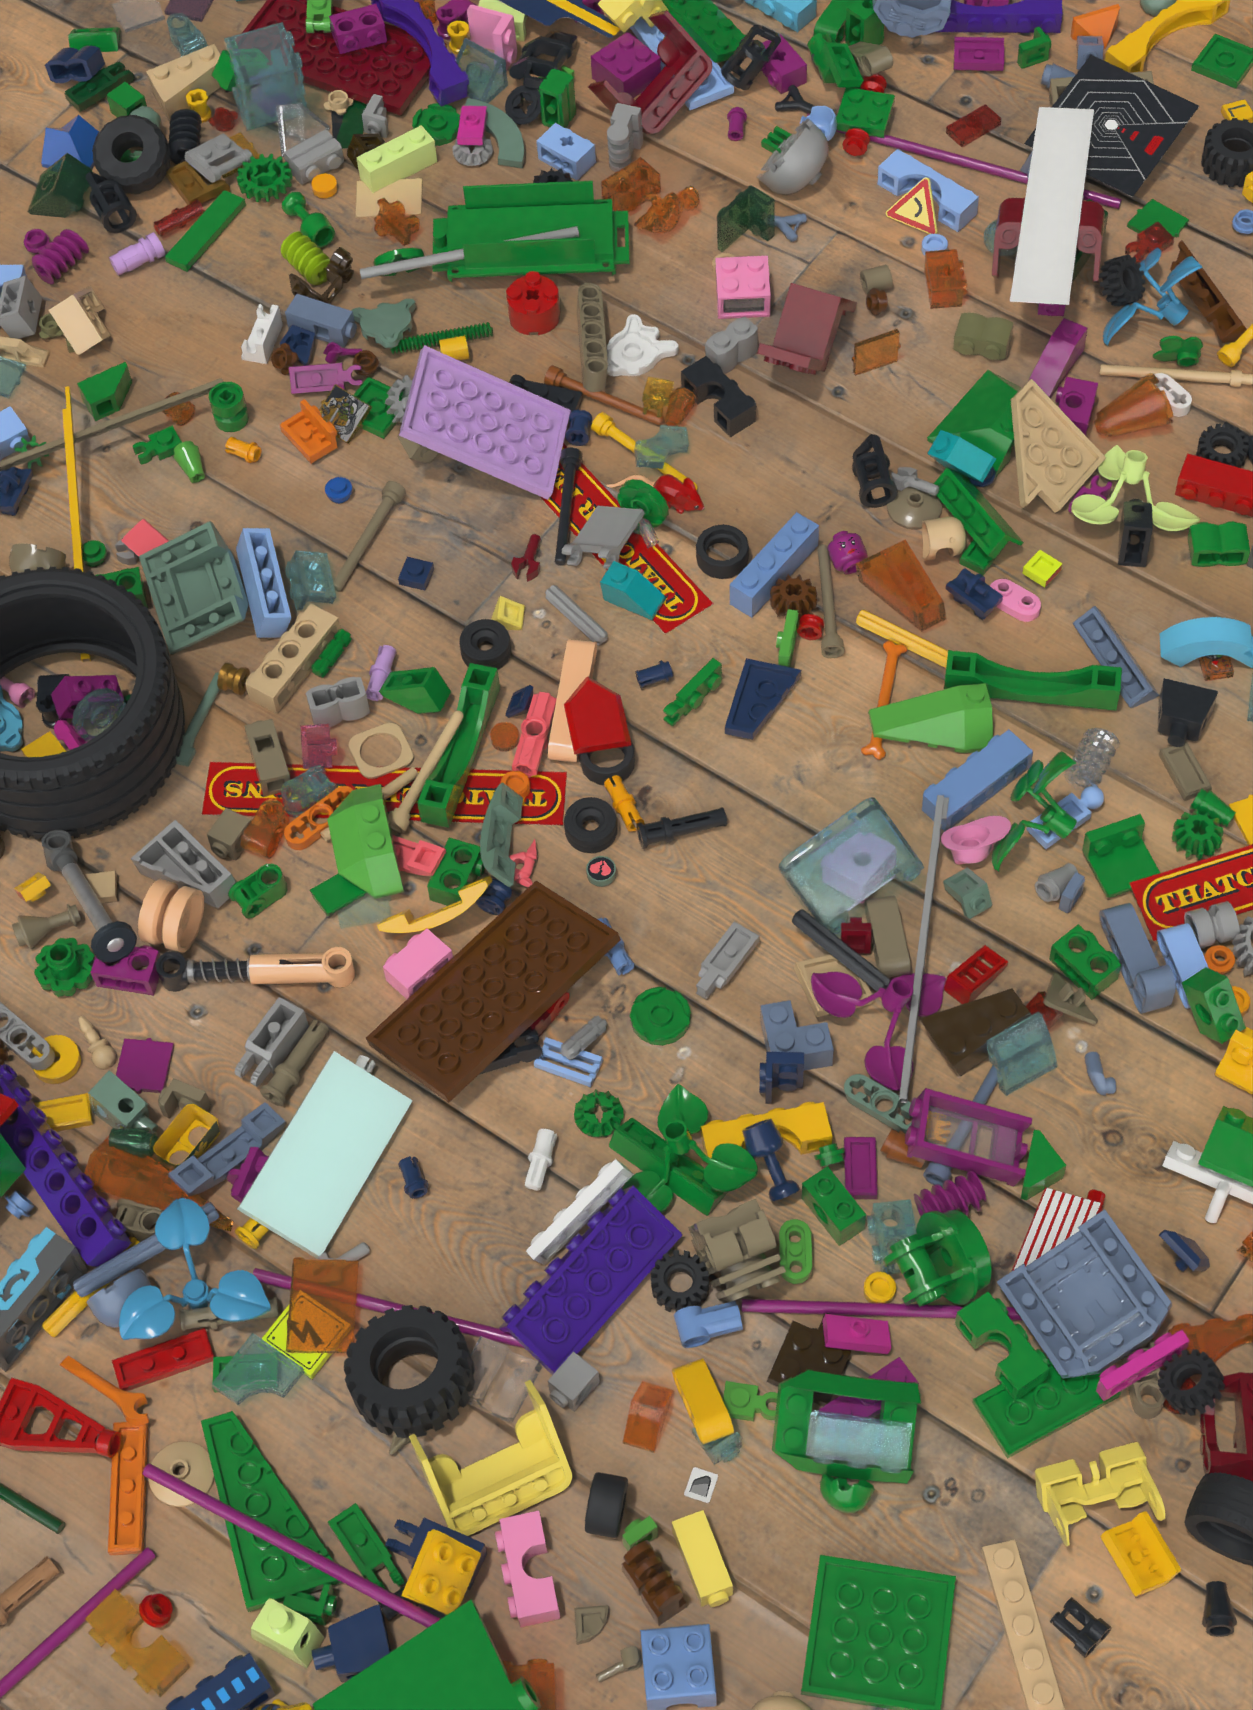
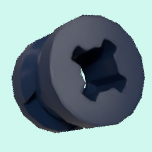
(494, 897)

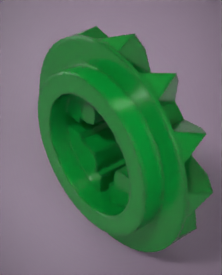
(589, 1123)

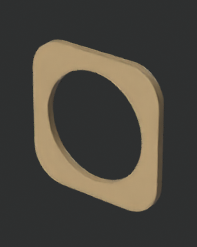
(371, 772)

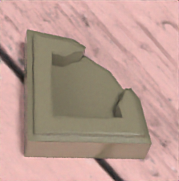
(590, 1622)

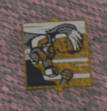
(344, 412)

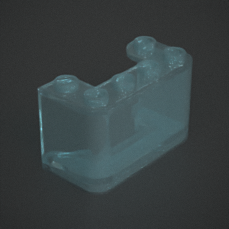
(265, 74)

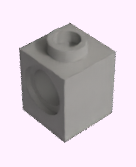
(573, 1382)

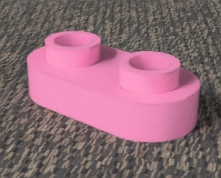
(1013, 600)

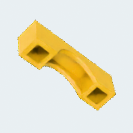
(801, 1126)

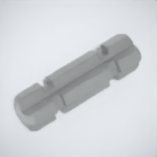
(583, 1037)

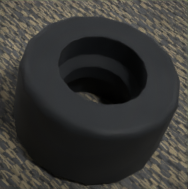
(606, 1505)

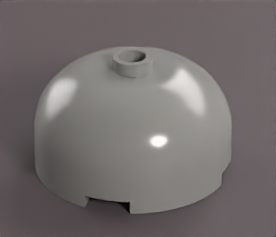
(799, 161)

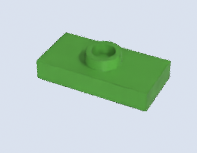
(787, 638)

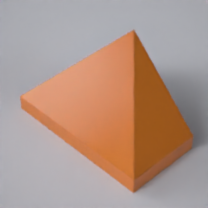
(1097, 23)

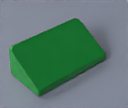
(104, 38)

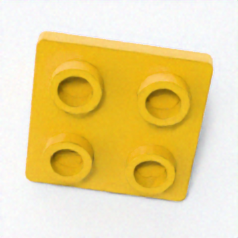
(1238, 1061)
(441, 1572)

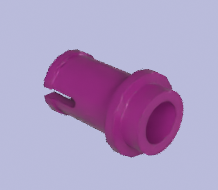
(736, 119)

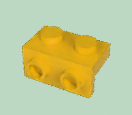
(1141, 1554)

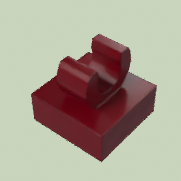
(857, 935)

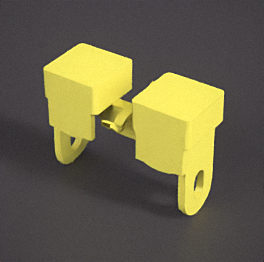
(1122, 1478)

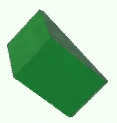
(1042, 1168)

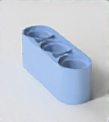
(1181, 954)

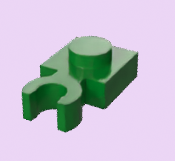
(160, 445)

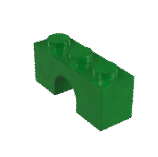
(988, 1321)

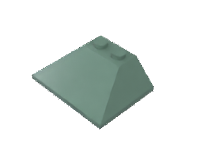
(194, 587)

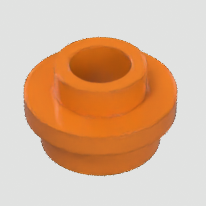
(1220, 966)

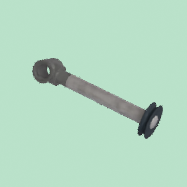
(113, 939)

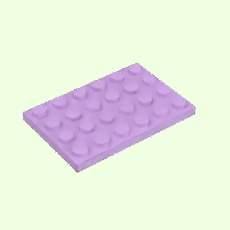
(485, 422)

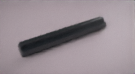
(840, 950)

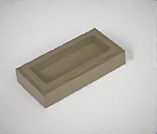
(1184, 771)

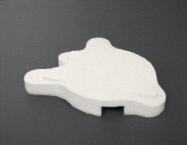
(637, 349)

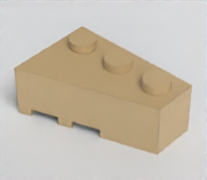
(178, 77)

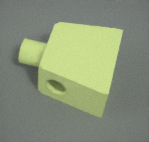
(283, 1632)

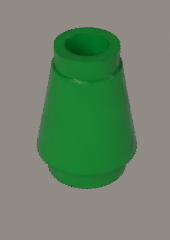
(1217, 808)

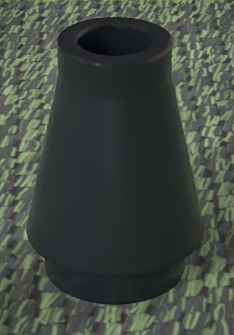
(1218, 1610)

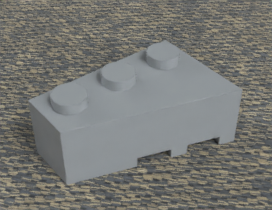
(182, 860)

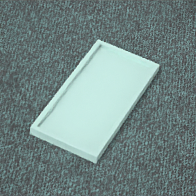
(325, 1155)

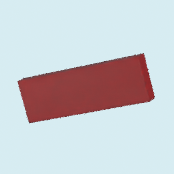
(163, 1360)

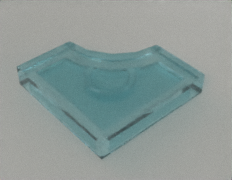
(257, 1370)

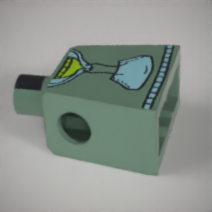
(119, 1104)

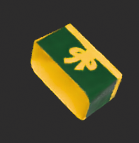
(188, 1119)

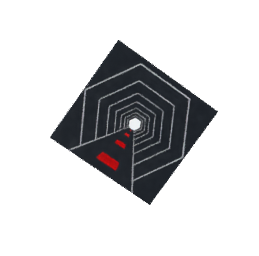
(1130, 122)

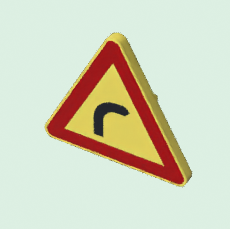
(916, 208)

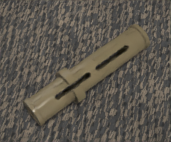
(204, 1317)

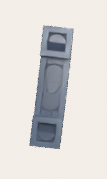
(212, 1167)

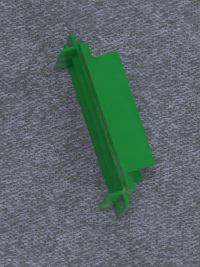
(528, 209)

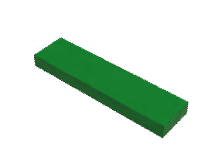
(205, 230)

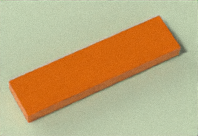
(128, 1491)

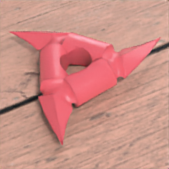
(522, 876)

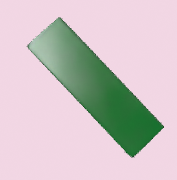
(646, 1152)

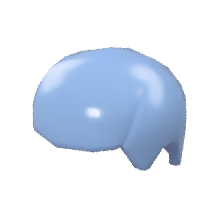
(824, 119)

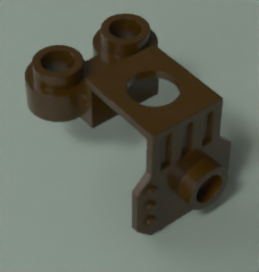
(337, 271)

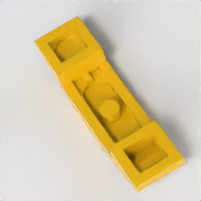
(405, 923)

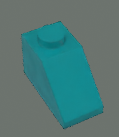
(961, 456)
(631, 591)

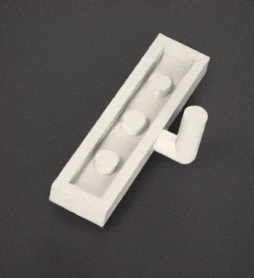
(1185, 1159)
(572, 1219)

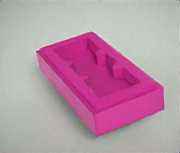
(472, 125)
(856, 1334)

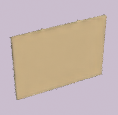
(405, 190)

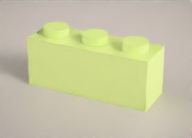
(397, 159)

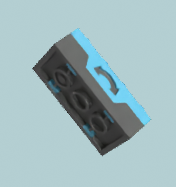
(34, 1290)

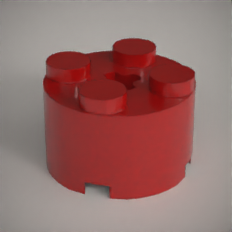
(533, 304)

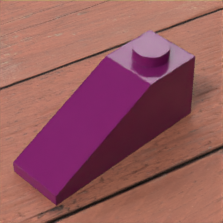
(1059, 355)

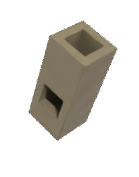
(267, 756)

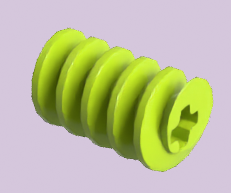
(305, 257)

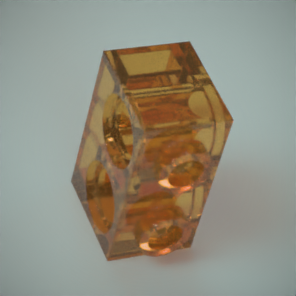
(630, 185)

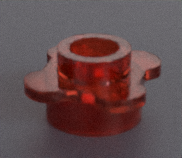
(223, 119)

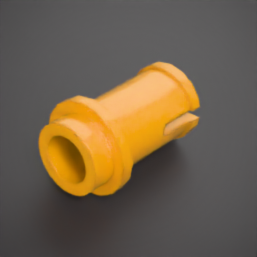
(249, 451)

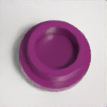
(35, 240)

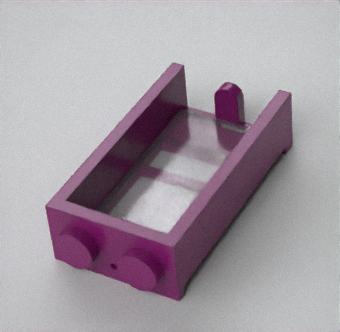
(967, 1136)

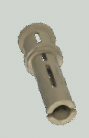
(288, 1072)

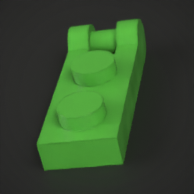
(318, 15)

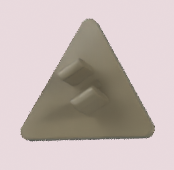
(1064, 999)

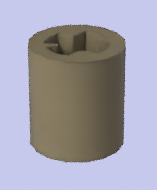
(876, 277)

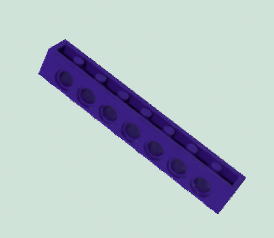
(58, 1178)

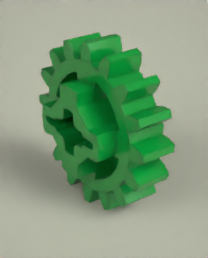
(264, 177)

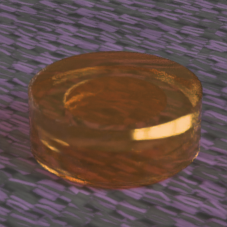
(504, 736)

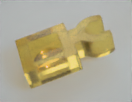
(656, 395)

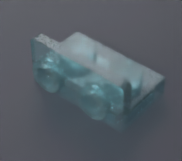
(310, 578)

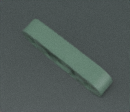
(860, 1100)

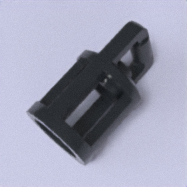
(755, 51)
(110, 197)
(870, 466)

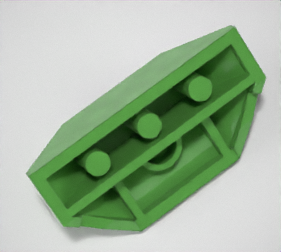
(365, 843)

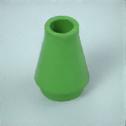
(189, 459)

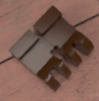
(653, 1583)

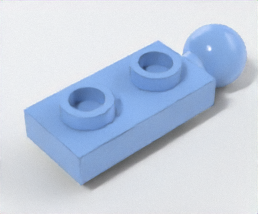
(1078, 808)

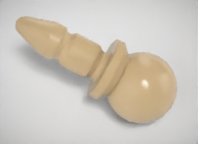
(102, 1054)

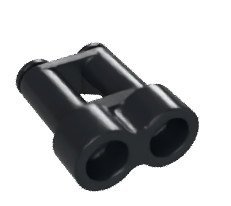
(1090, 1636)

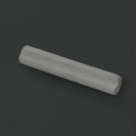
(576, 615)

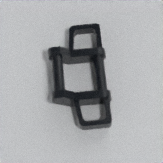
(553, 44)

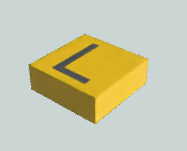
(1237, 109)

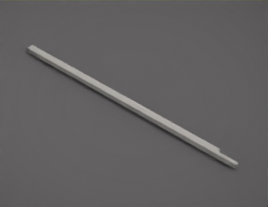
(940, 813)

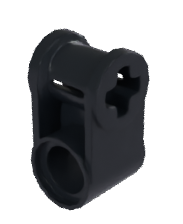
(46, 685)

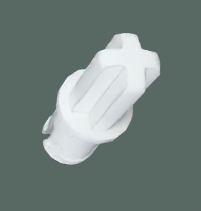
(540, 1158)

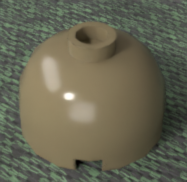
(28, 557)

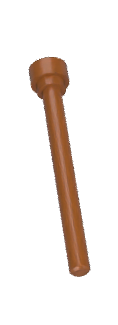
(556, 377)

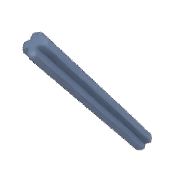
(127, 1260)

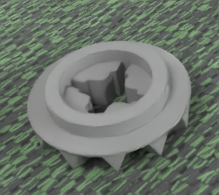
(479, 156)

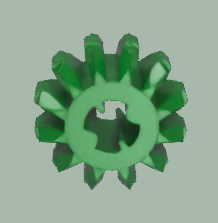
(1197, 834)

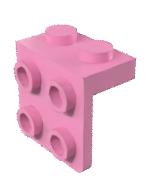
(493, 31)

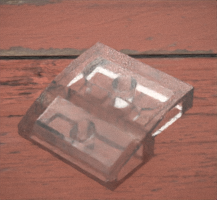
(500, 1379)

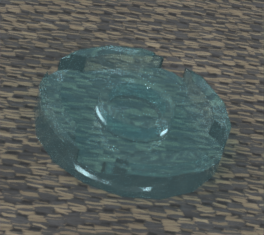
(97, 712)

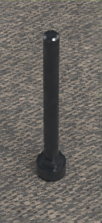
(570, 460)

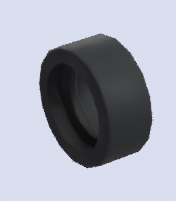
(725, 568)
(601, 774)

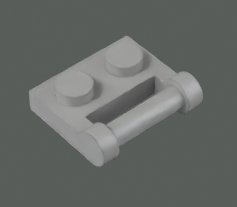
(217, 157)

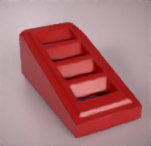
(964, 989)

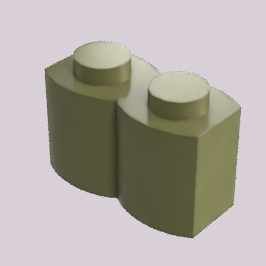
(983, 336)

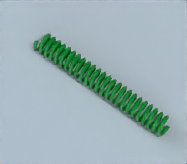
(411, 342)

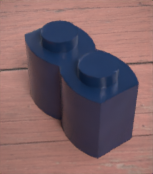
(75, 64)

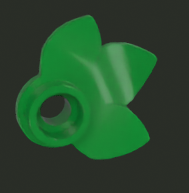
(1184, 351)

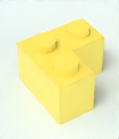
(626, 12)

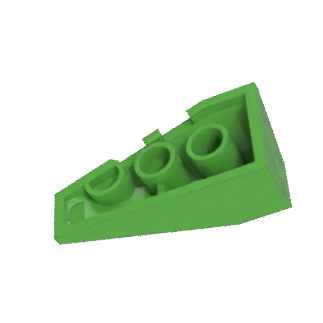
(948, 718)

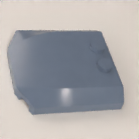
(1088, 1299)

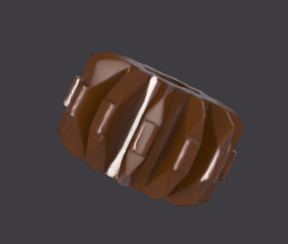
(793, 595)

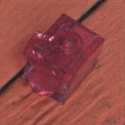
(317, 745)

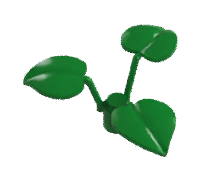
(1053, 816)
(677, 1120)

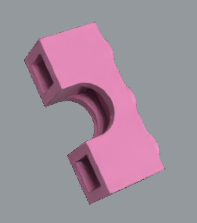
(533, 1598)

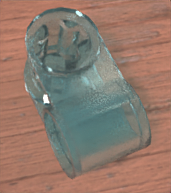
(185, 34)
(308, 788)

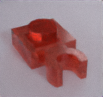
(1153, 237)

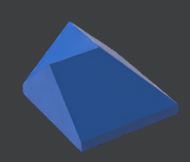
(74, 138)

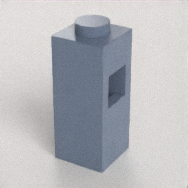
(325, 320)

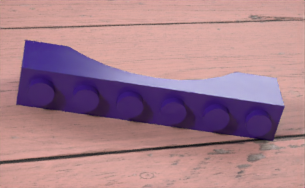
(1010, 18)
(446, 78)

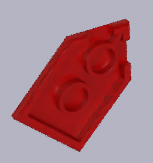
(596, 718)

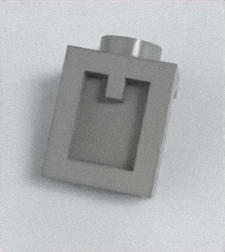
(375, 117)

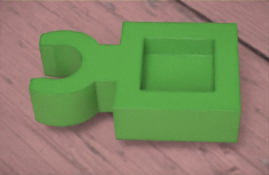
(743, 1401)

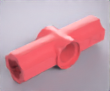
(537, 722)

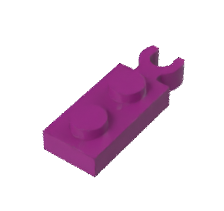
(321, 377)

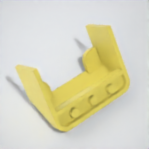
(503, 1481)

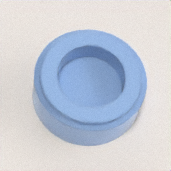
(934, 242)

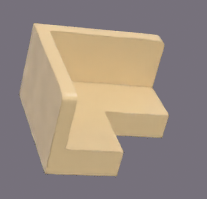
(80, 321)

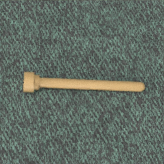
(400, 816)

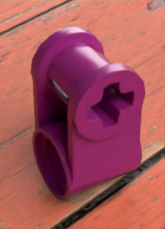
(452, 11)

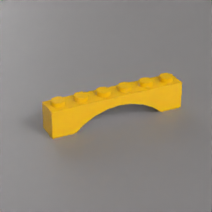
(1134, 48)

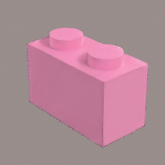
(416, 963)

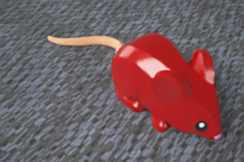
(677, 494)

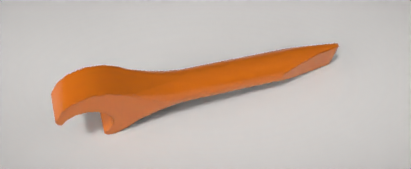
(126, 1401)

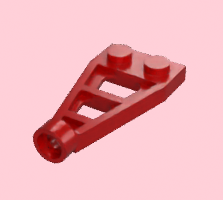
(18, 1407)

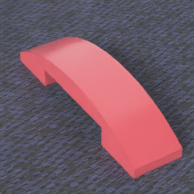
(419, 857)

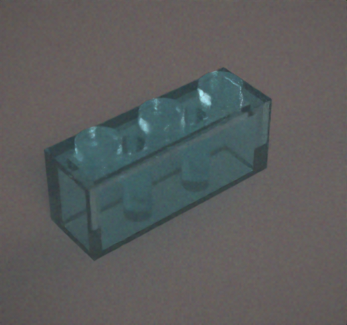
(859, 1441)

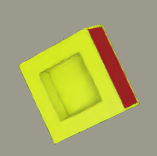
(1042, 568)

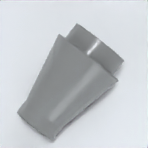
(1052, 884)

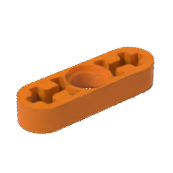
(299, 824)

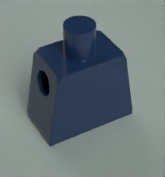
(354, 1643)

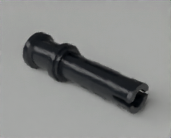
(667, 829)

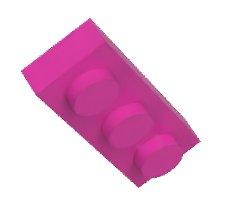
(1141, 1364)

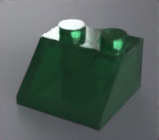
(60, 188)

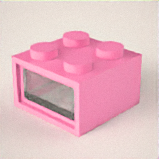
(743, 287)

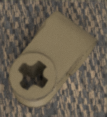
(137, 1218)

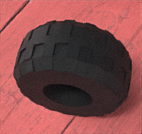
(122, 135)

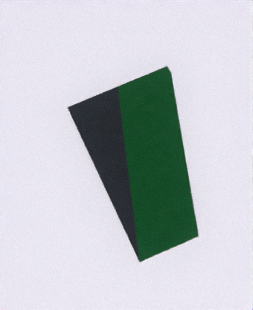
(348, 124)

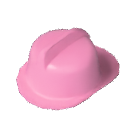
(975, 839)

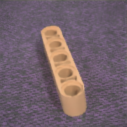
(577, 665)

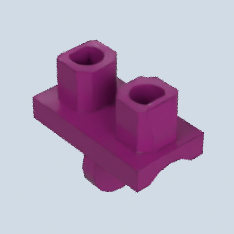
(245, 1176)

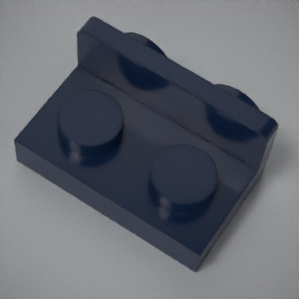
(781, 1071)

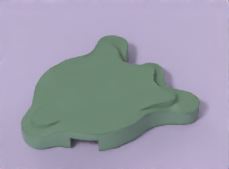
(386, 321)

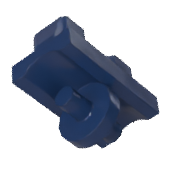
(13, 485)
(974, 592)

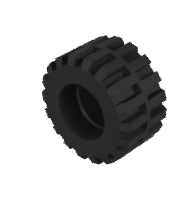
(1229, 152)

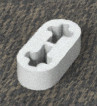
(1175, 393)

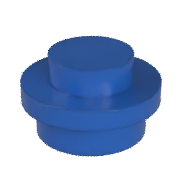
(338, 489)

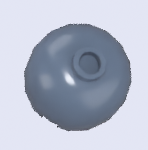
(108, 1303)

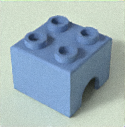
(678, 1666)

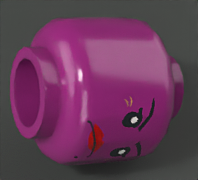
(846, 551)

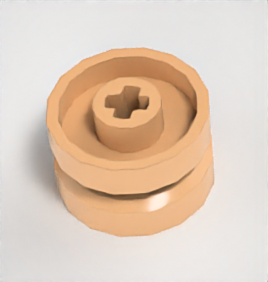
(171, 915)

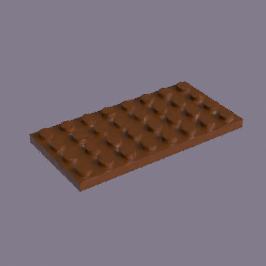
(492, 990)

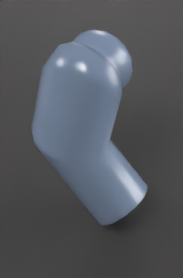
(1095, 1072)

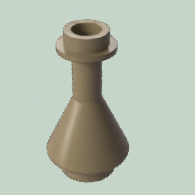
(32, 929)

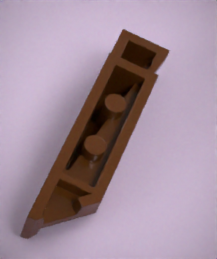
(1210, 300)

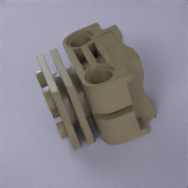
(737, 1249)

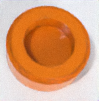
(517, 782)

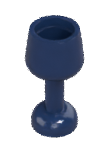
(763, 1141)

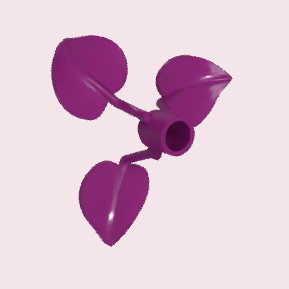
(840, 995)

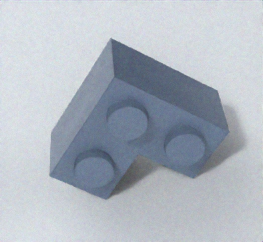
(784, 1036)

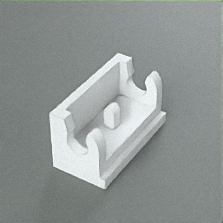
(263, 335)

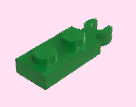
(694, 691)

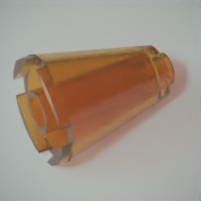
(1135, 409)

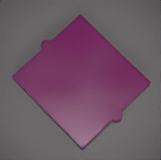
(145, 1064)

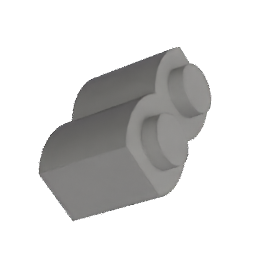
(733, 345)
(338, 702)

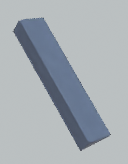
(1112, 652)

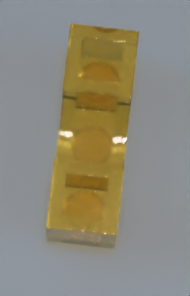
(155, 1665)

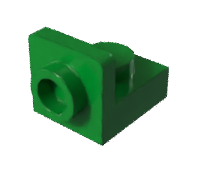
(1034, 50)
(314, 1610)

